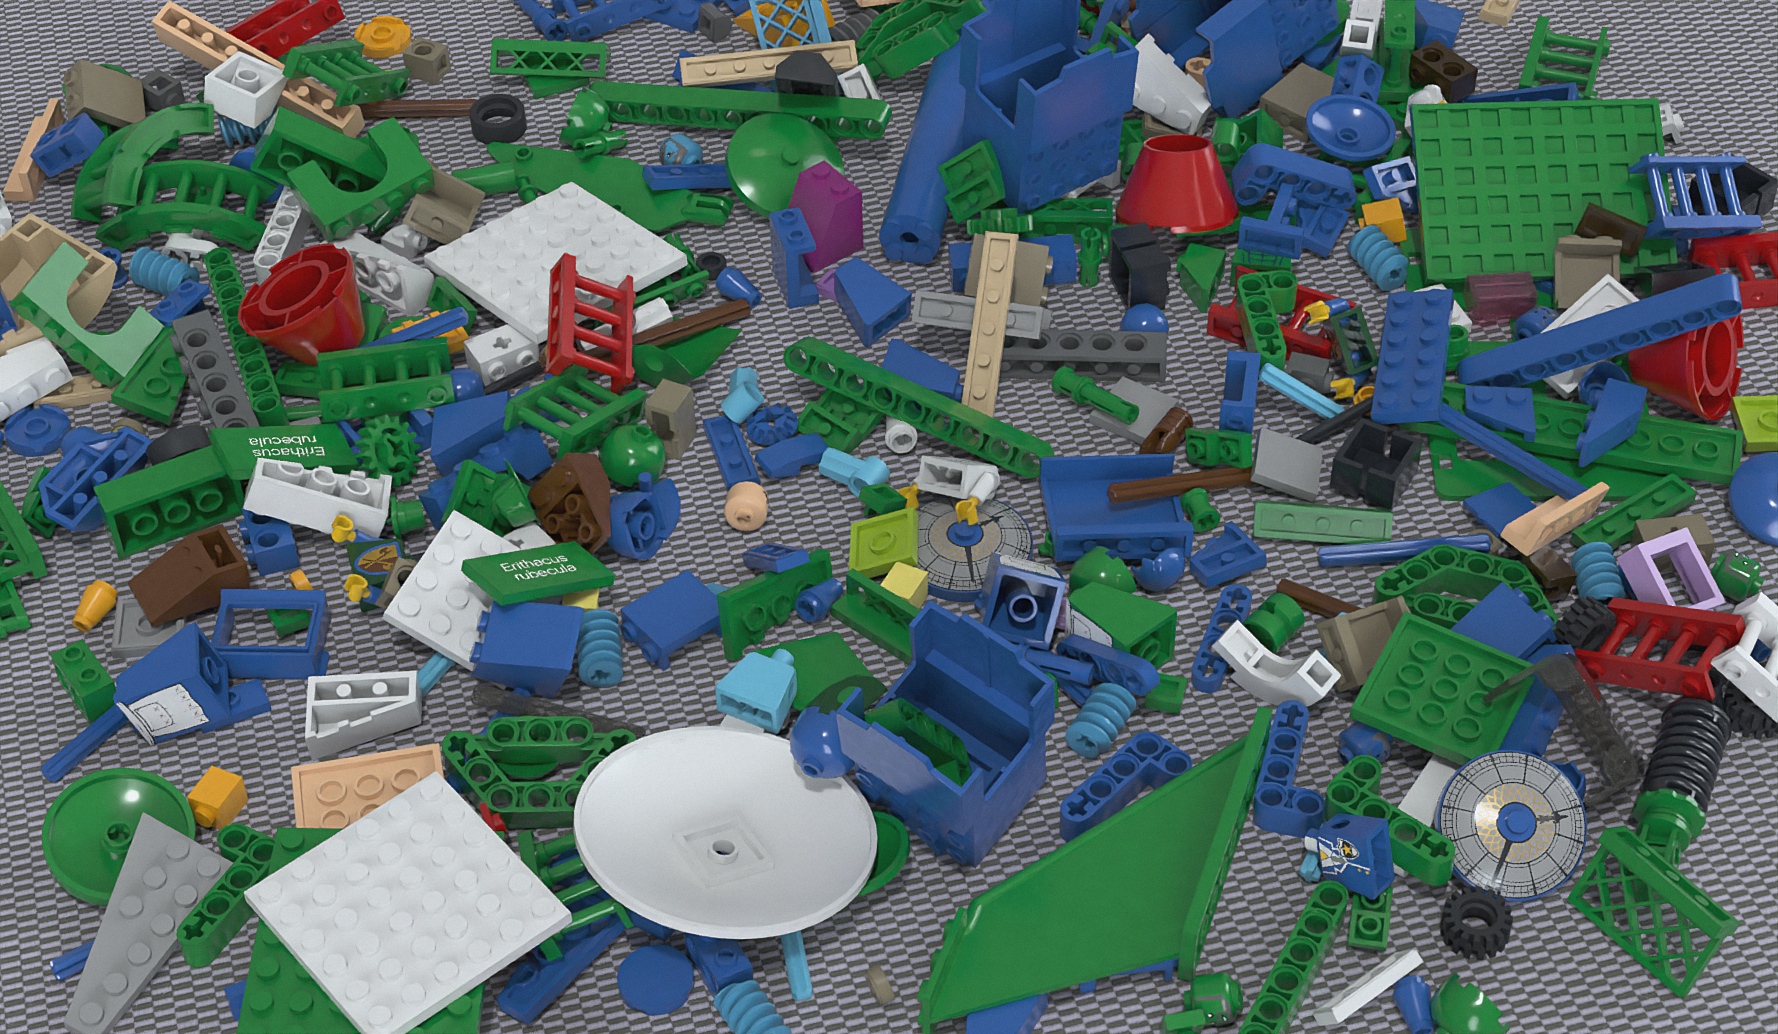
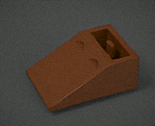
(575, 501)
(190, 576)

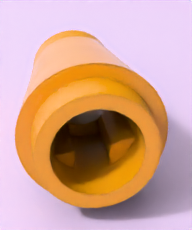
(94, 605)

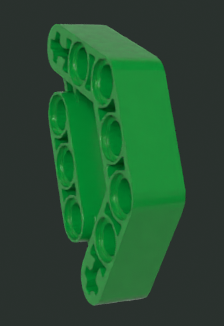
(913, 34)
(1456, 572)
(522, 749)

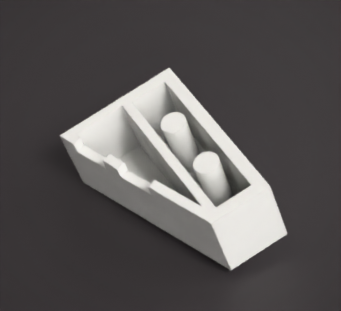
(1167, 91)
(359, 709)

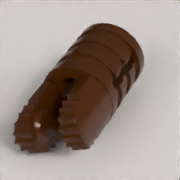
(1167, 433)

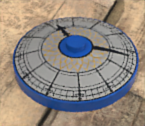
(959, 552)
(1512, 824)

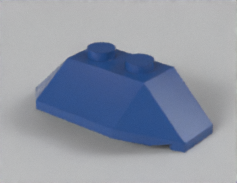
(68, 487)

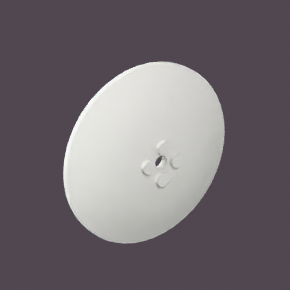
(678, 796)

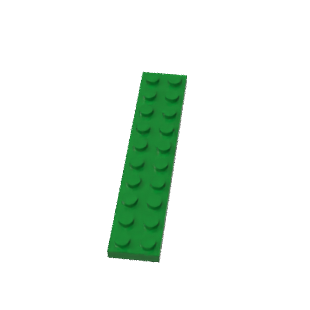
(1657, 445)

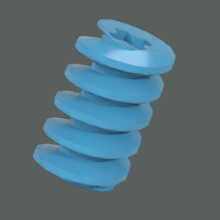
(233, 129)
(1379, 258)
(159, 271)
(1597, 572)
(599, 649)
(1100, 720)
(748, 1010)

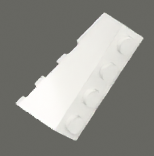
(386, 274)
(30, 374)
(318, 496)

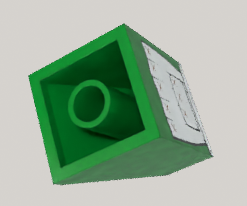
(1123, 622)

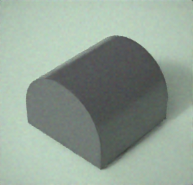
(713, 22)

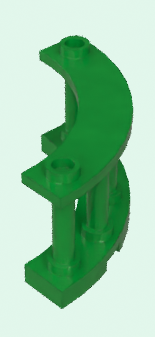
(116, 164)
(182, 216)

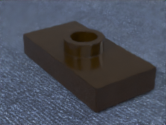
(1602, 222)

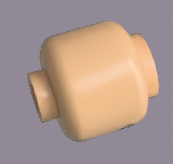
(748, 503)

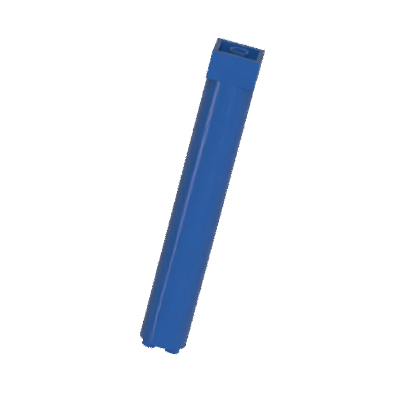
(917, 204)

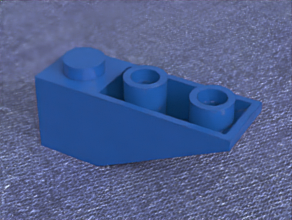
(1613, 421)

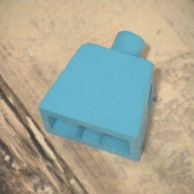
(759, 690)

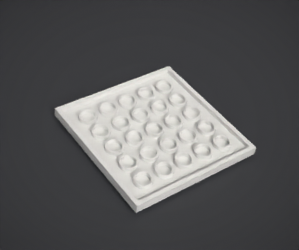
(511, 257)
(407, 908)

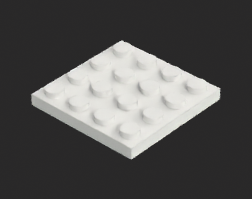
(439, 600)

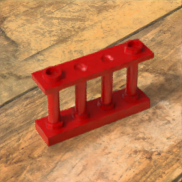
(286, 24)
(1743, 252)
(1225, 324)
(563, 328)
(1669, 623)

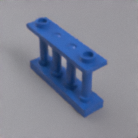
(605, 15)
(1689, 223)

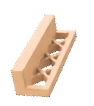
(26, 174)
(1552, 519)

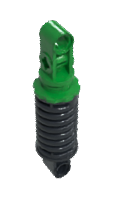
(1681, 776)

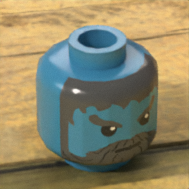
(680, 151)

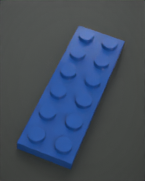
(1413, 357)

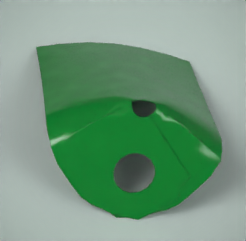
(681, 359)
(827, 673)

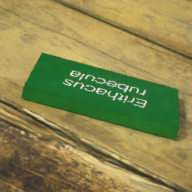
(303, 444)
(537, 573)

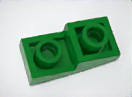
(1219, 446)
(32, 507)
(1370, 921)

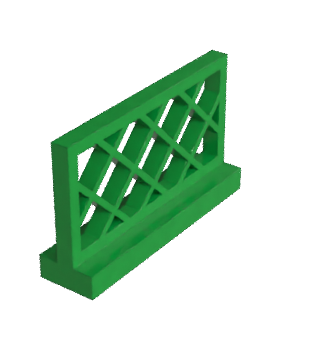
(19, 543)
(1661, 880)

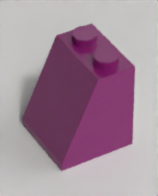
(831, 212)

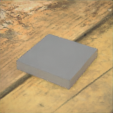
(1151, 405)
(1287, 464)
(134, 634)

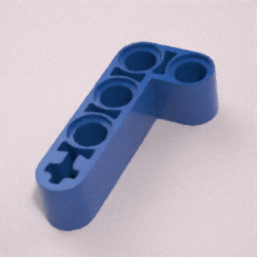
(1313, 179)
(1139, 763)
(1277, 802)

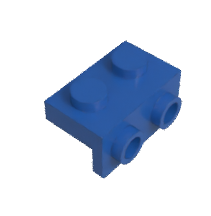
(183, 301)

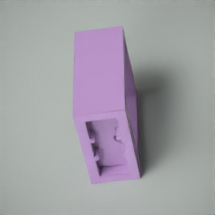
(1688, 561)

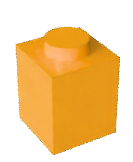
(1387, 216)
(217, 798)

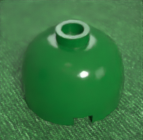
(586, 116)
(631, 451)
(1101, 569)
(1464, 1010)

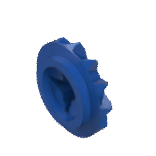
(760, 430)

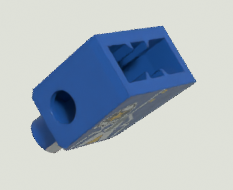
(1354, 852)

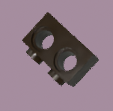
(1444, 68)

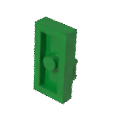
(447, 297)

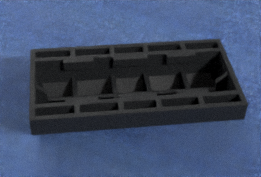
(806, 74)

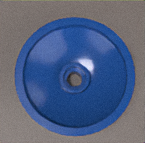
(1350, 127)
(1755, 497)

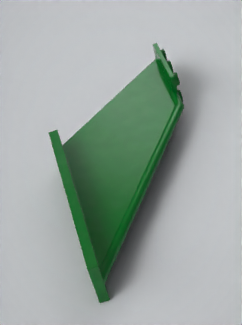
(1107, 899)

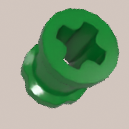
(1200, 511)

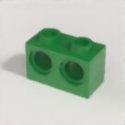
(84, 680)

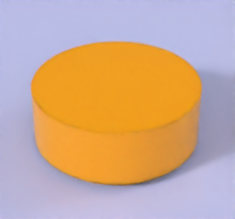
(299, 580)

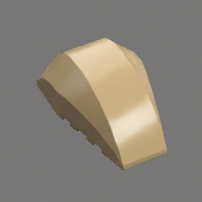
(25, 250)

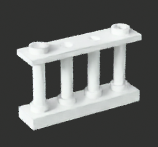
(1740, 668)

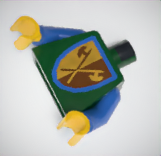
(1350, 340)
(369, 561)

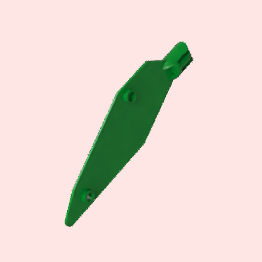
(616, 183)

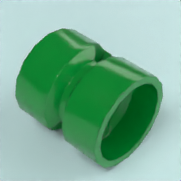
(1275, 621)

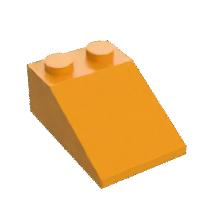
(783, 18)

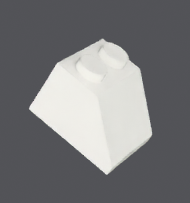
(244, 89)

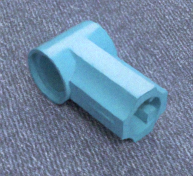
(743, 395)
(853, 470)

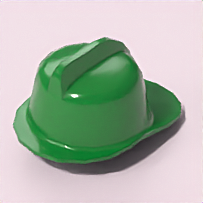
(511, 503)

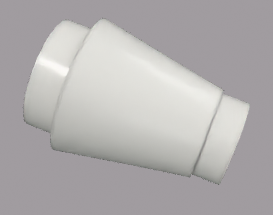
(899, 435)

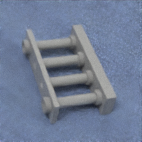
(958, 313)

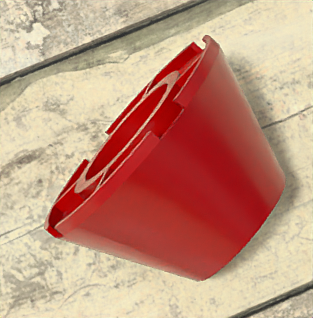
(1177, 186)
(306, 304)
(1693, 368)

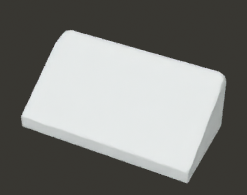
(859, 83)

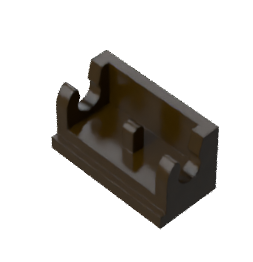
(1548, 569)

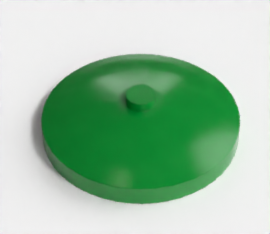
(769, 156)
(95, 823)

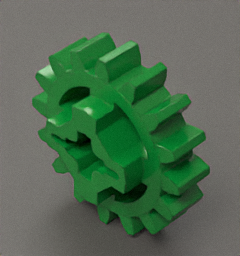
(1000, 220)
(388, 450)

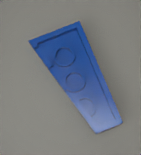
(541, 981)

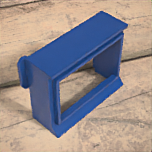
(274, 661)

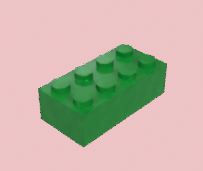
(295, 140)
(168, 501)

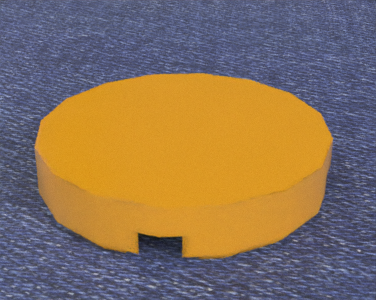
(383, 36)

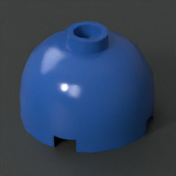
(636, 525)
(817, 745)

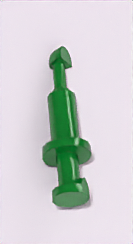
(527, 192)

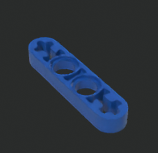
(1221, 614)
(1111, 664)

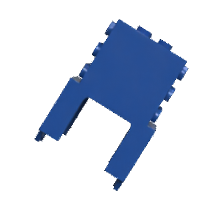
(1245, 38)
(1066, 104)
(985, 697)

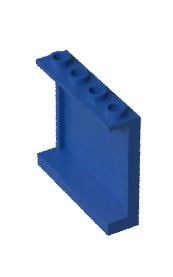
(1084, 518)

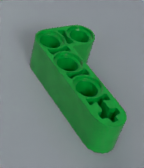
(1224, 139)
(1257, 303)
(926, 735)
(1413, 844)
(224, 907)

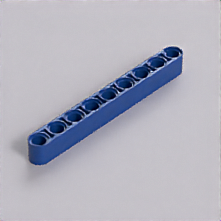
(1605, 334)

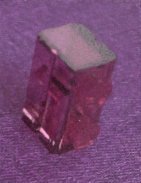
(1499, 295)

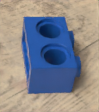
(1358, 77)
(67, 145)
(271, 543)
(718, 961)

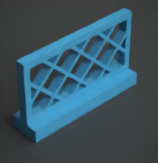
(815, 19)

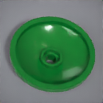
(891, 852)

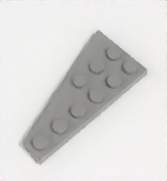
(154, 893)

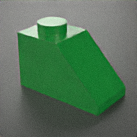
(1201, 273)

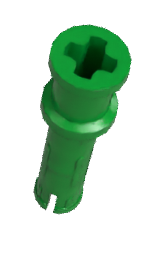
(1084, 391)

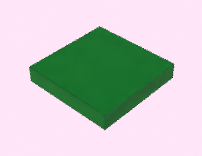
(547, 86)

